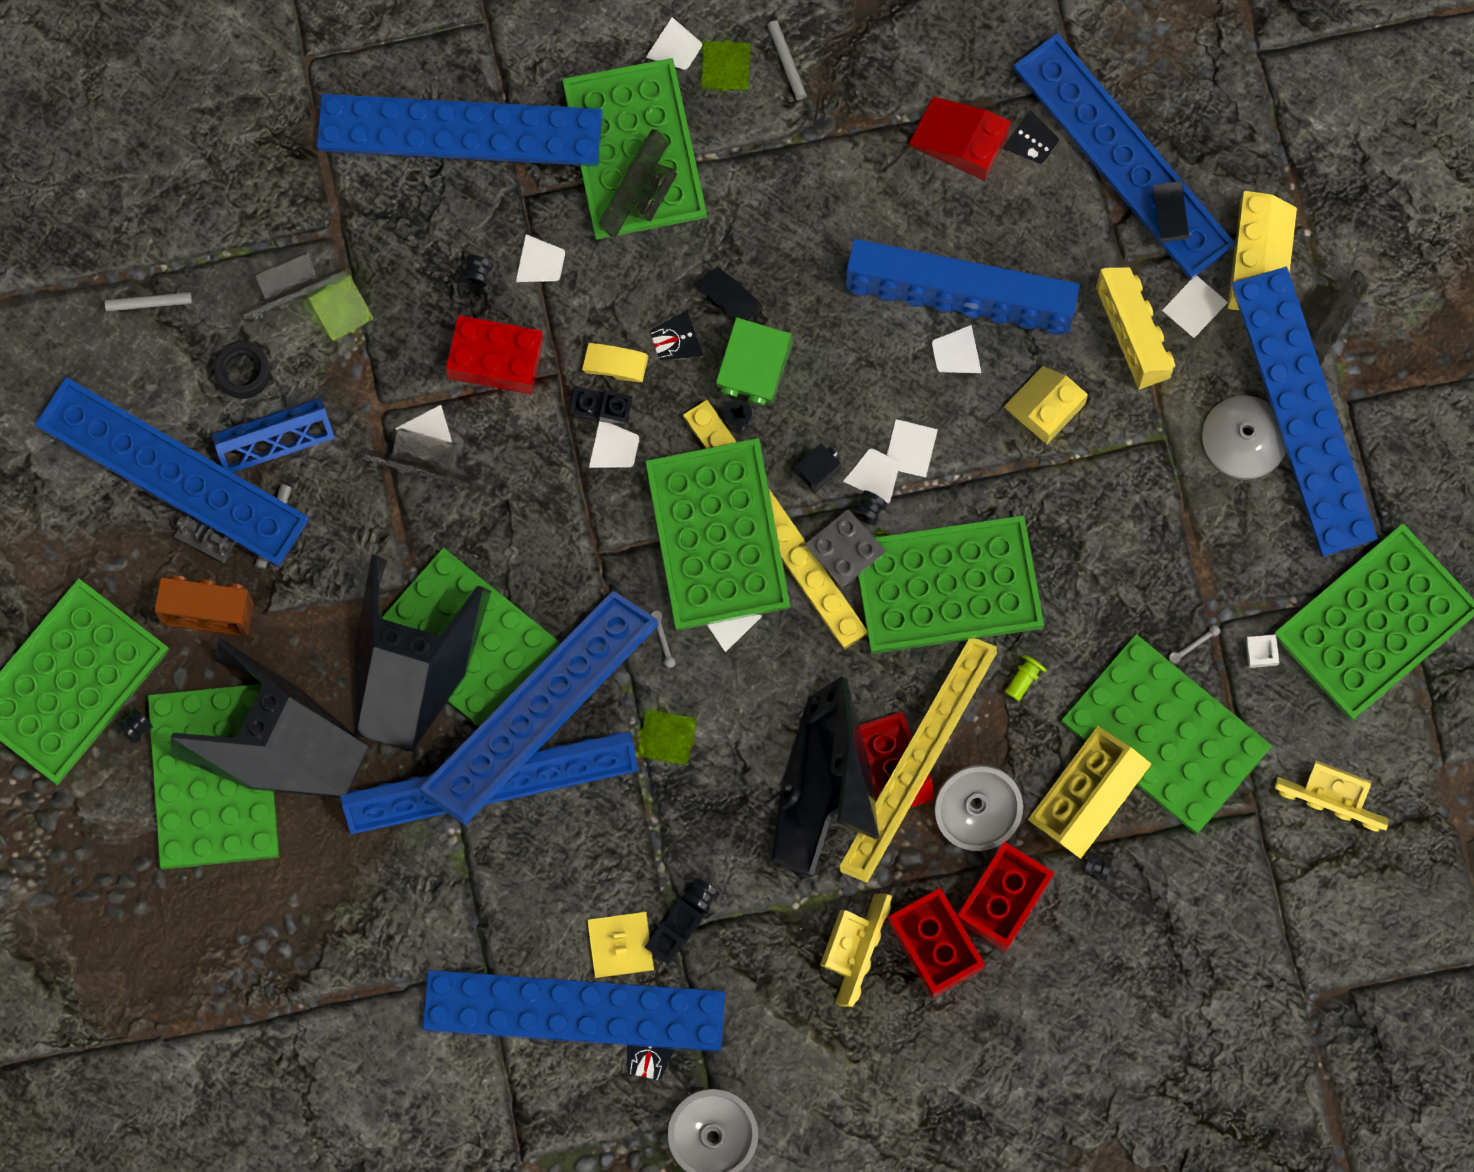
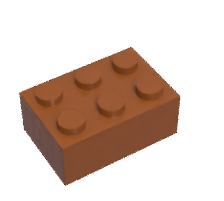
(204, 606)

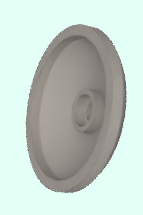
(1234, 451)
(984, 824)
(718, 1113)

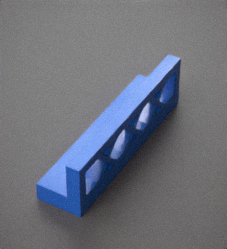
(270, 426)

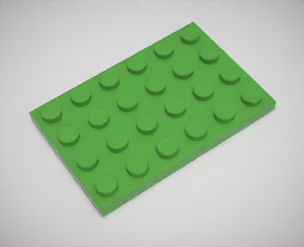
(632, 105)
(718, 534)
(951, 586)
(1377, 622)
(507, 645)
(72, 680)
(1189, 737)
(198, 812)

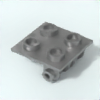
(204, 538)
(845, 548)

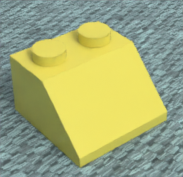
(1047, 403)

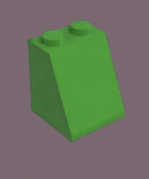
(754, 361)

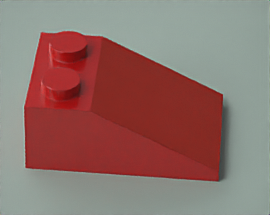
(961, 136)
(885, 745)

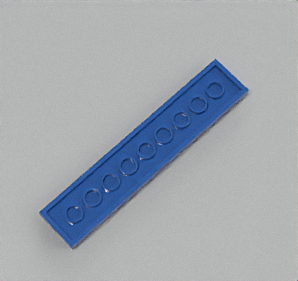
(460, 130)
(1118, 150)
(1304, 412)
(172, 472)
(538, 707)
(543, 772)
(574, 1011)

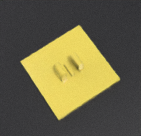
(620, 945)

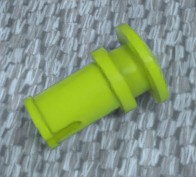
(1024, 677)

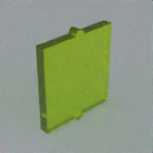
(726, 66)
(340, 308)
(667, 737)

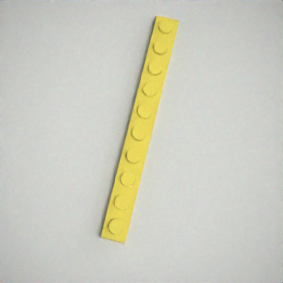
(797, 558)
(920, 757)

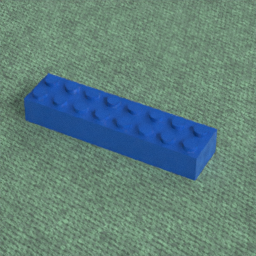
(961, 287)

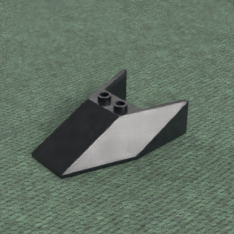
(408, 672)
(284, 742)
(822, 779)

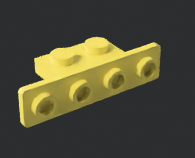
(1335, 791)
(852, 947)

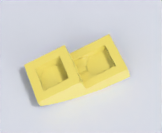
(615, 362)

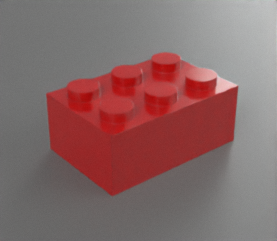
(495, 354)
(1005, 897)
(936, 943)

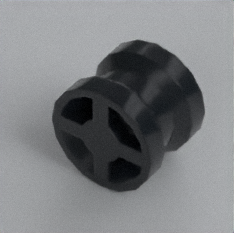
(476, 270)
(735, 422)
(869, 507)
(134, 725)
(1098, 863)
(701, 895)

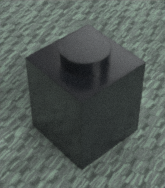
(818, 467)

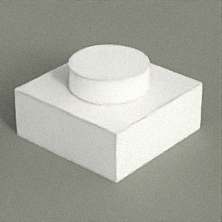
(1262, 651)

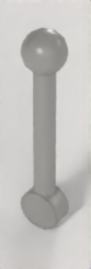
(1175, 657)
(669, 661)

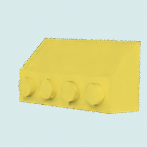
(1262, 237)
(1134, 327)
(1089, 791)

